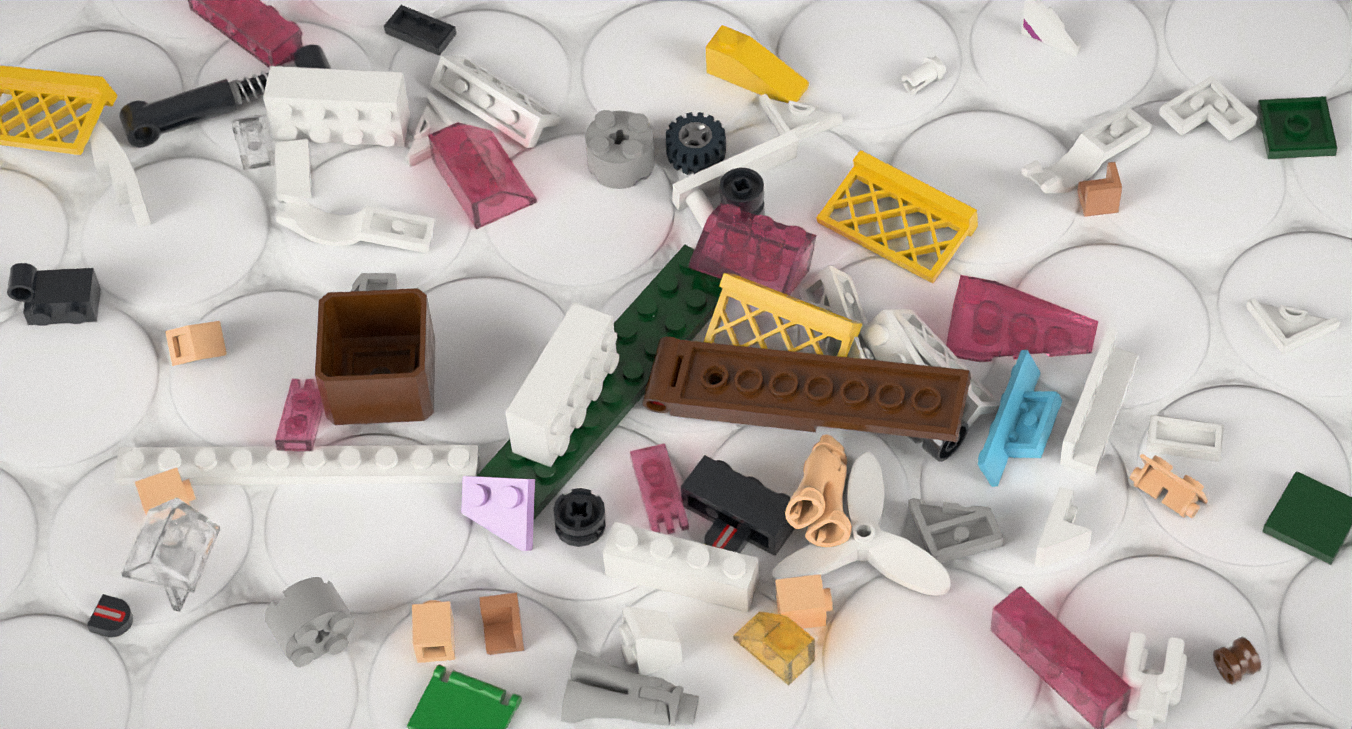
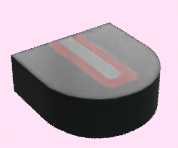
(726, 537)
(111, 617)

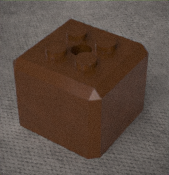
(375, 356)

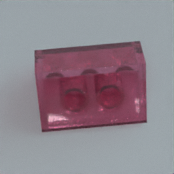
(479, 173)
(753, 249)

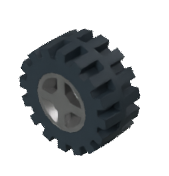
(705, 136)

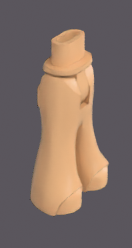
(820, 495)

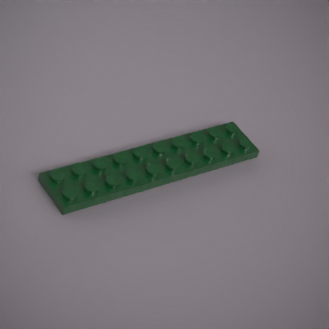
(670, 306)

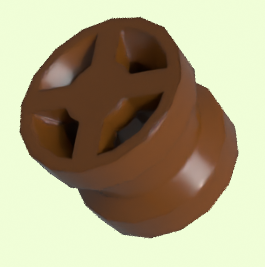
(1237, 660)

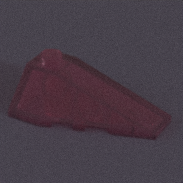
(1002, 321)

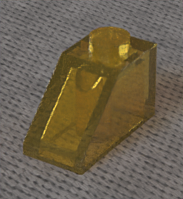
(778, 644)

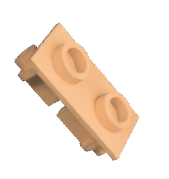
(1158, 476)

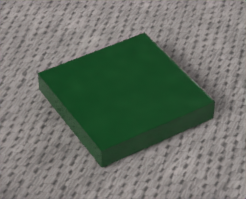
(1297, 127)
(1311, 518)

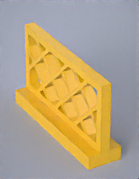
(49, 89)
(918, 198)
(780, 306)

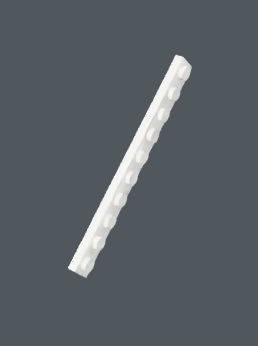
(321, 466)

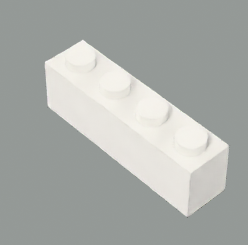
(681, 566)

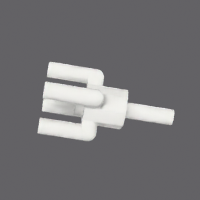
(1151, 688)

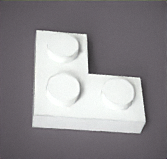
(1210, 103)

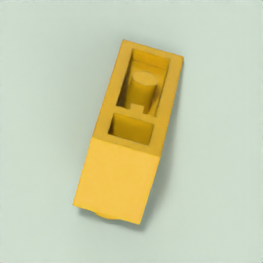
(751, 66)

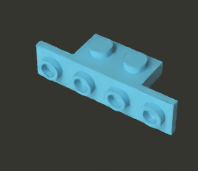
(1021, 421)

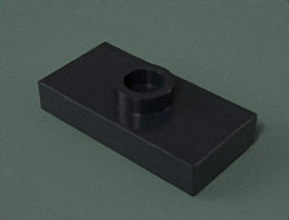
(420, 30)

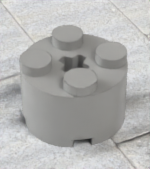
(620, 148)
(310, 621)

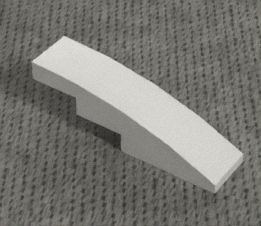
(114, 166)

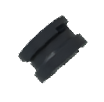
(579, 517)

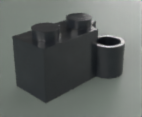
(55, 294)

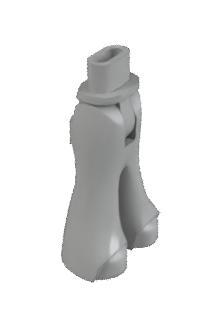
(612, 692)

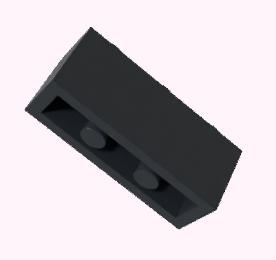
(741, 501)

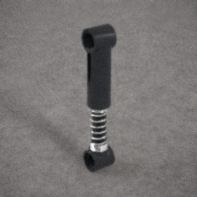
(147, 121)

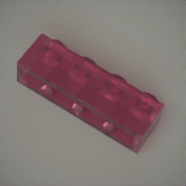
(253, 27)
(1060, 658)

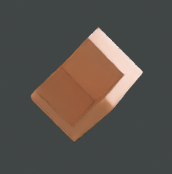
(1101, 195)
(502, 623)

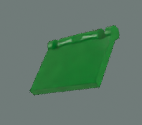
(462, 704)

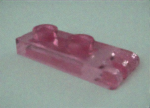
(300, 417)
(658, 488)

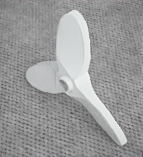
(886, 552)

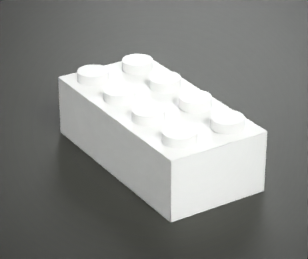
(337, 106)
(562, 385)

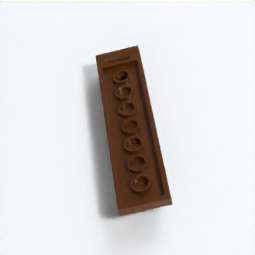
(805, 390)

